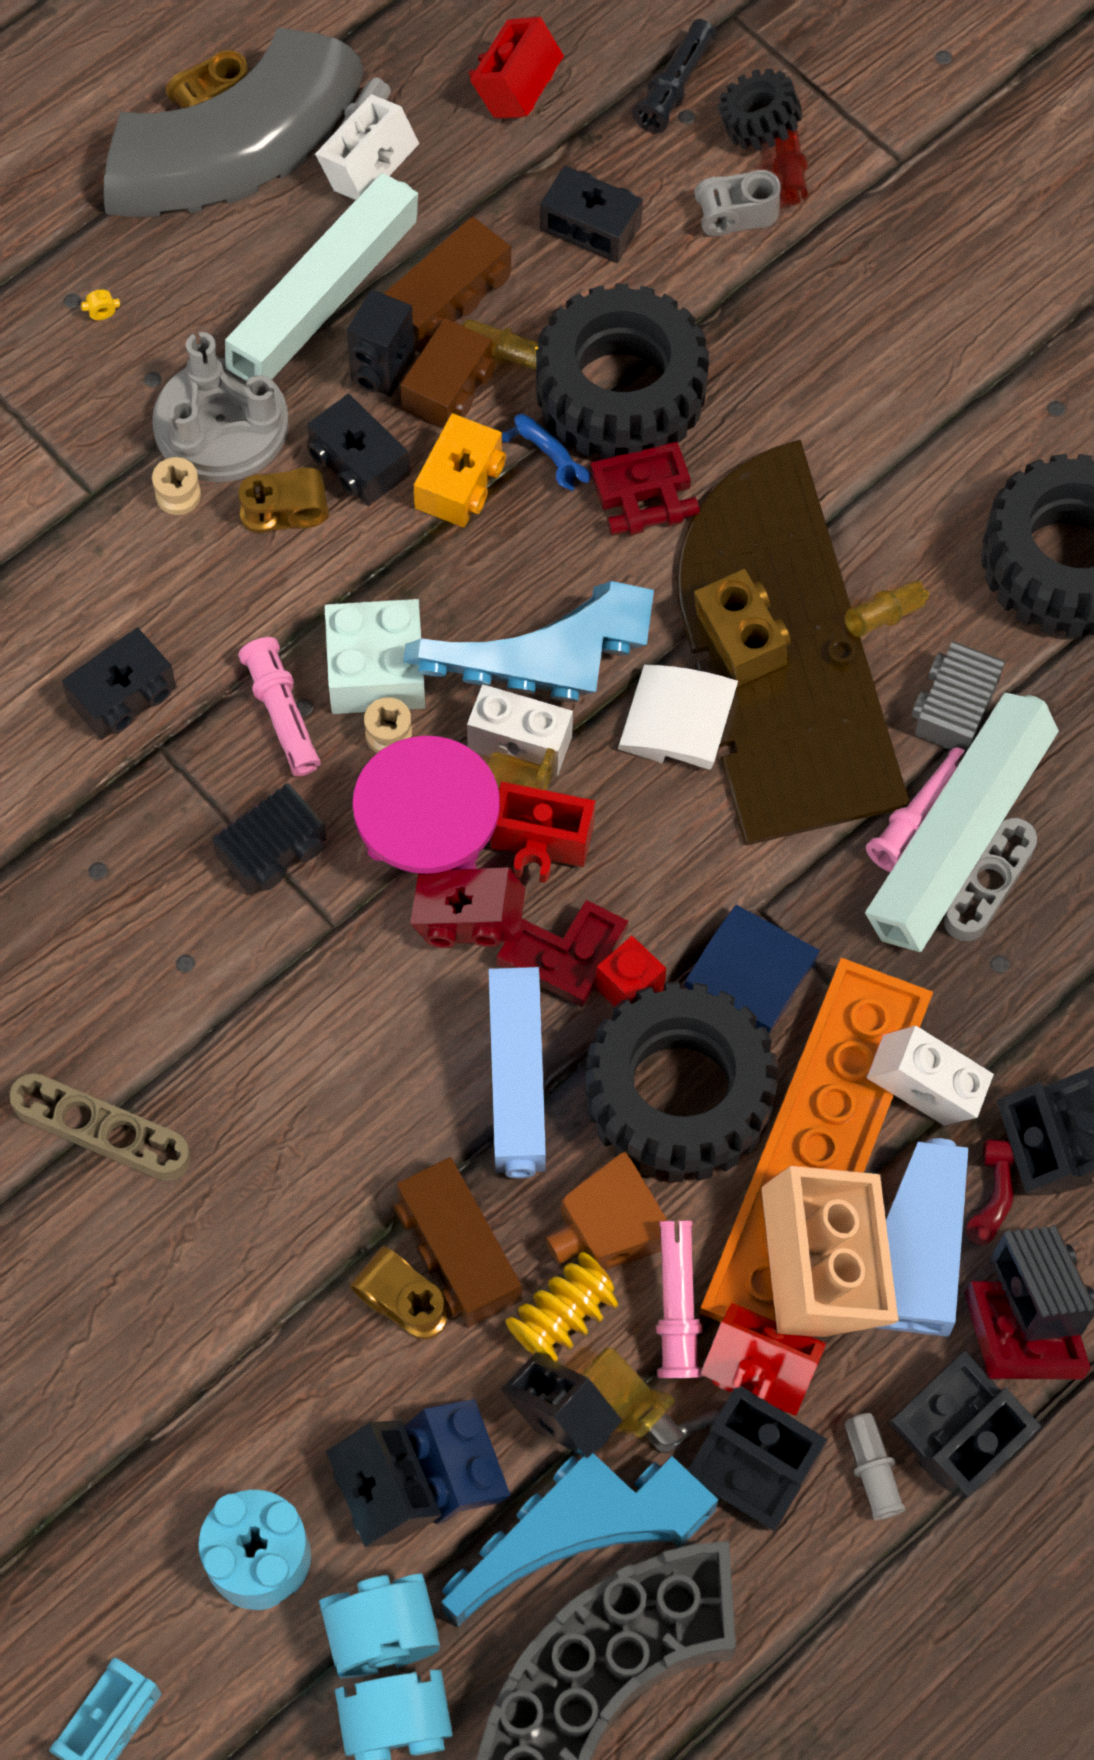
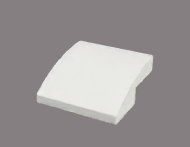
(678, 715)

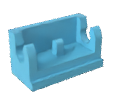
(108, 1715)

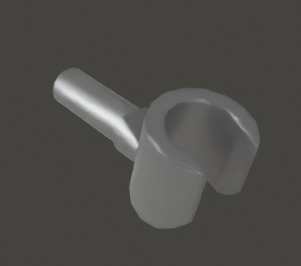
(667, 1435)

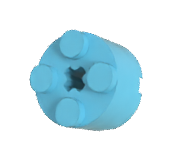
(274, 1571)
(380, 1625)
(394, 1715)

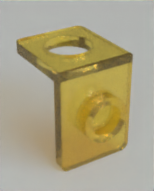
(523, 772)
(627, 1393)

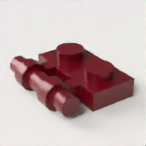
(640, 477)

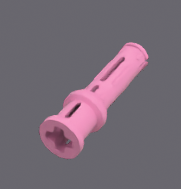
(274, 688)
(905, 821)
(678, 1327)

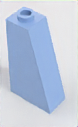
(517, 1071)
(927, 1238)

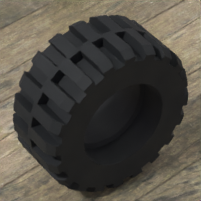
(629, 324)
(1026, 577)
(691, 1022)

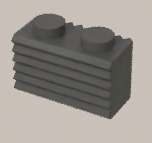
(958, 698)

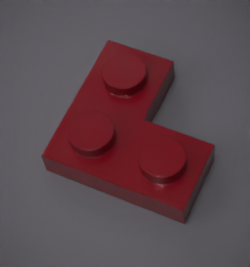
(568, 963)
(1004, 1345)

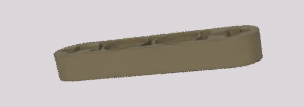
(103, 1120)

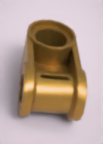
(207, 79)
(286, 500)
(395, 1289)

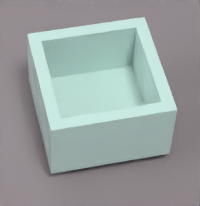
(368, 654)

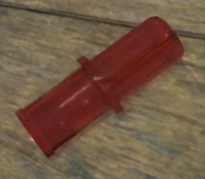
(790, 167)

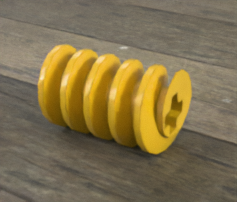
(563, 1308)

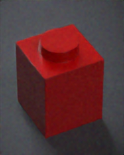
(628, 971)

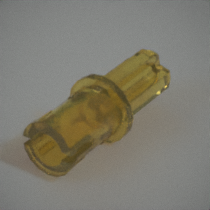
(506, 344)
(886, 608)

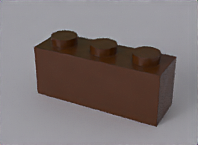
(453, 278)
(457, 1243)

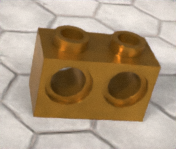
(735, 629)

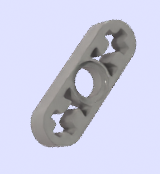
(1009, 870)

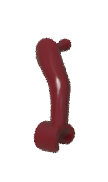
(987, 1221)

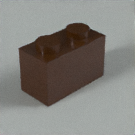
(447, 374)

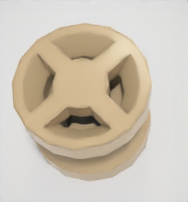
(170, 495)
(379, 733)

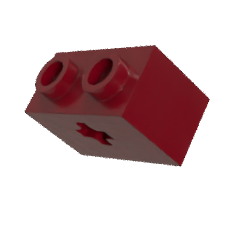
(468, 907)

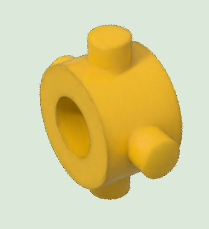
(100, 304)

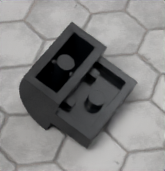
(1052, 1133)
(963, 1426)
(757, 1457)

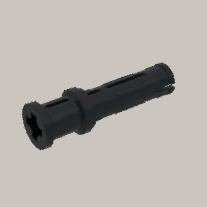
(661, 103)

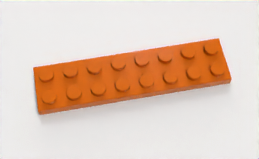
(824, 1121)

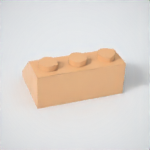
(828, 1252)

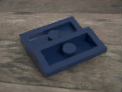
(754, 965)

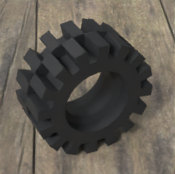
(766, 125)

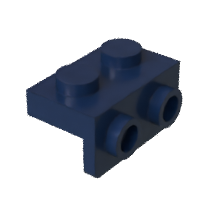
(457, 1458)

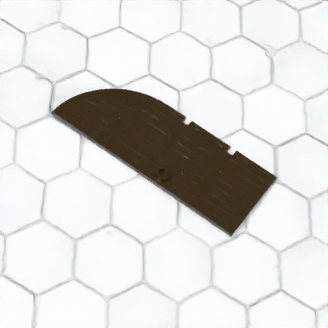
(812, 730)

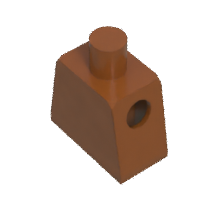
(609, 1218)

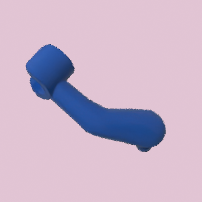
(552, 447)

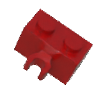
(516, 67)
(543, 827)
(760, 1360)

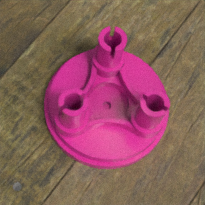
(426, 805)

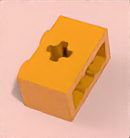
(458, 471)

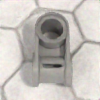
(738, 202)

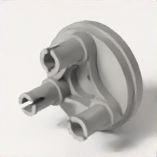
(219, 419)

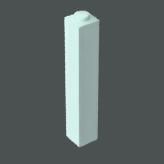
(322, 279)
(962, 822)

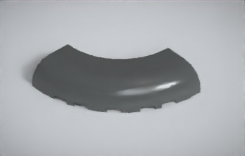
(236, 138)
(612, 1650)

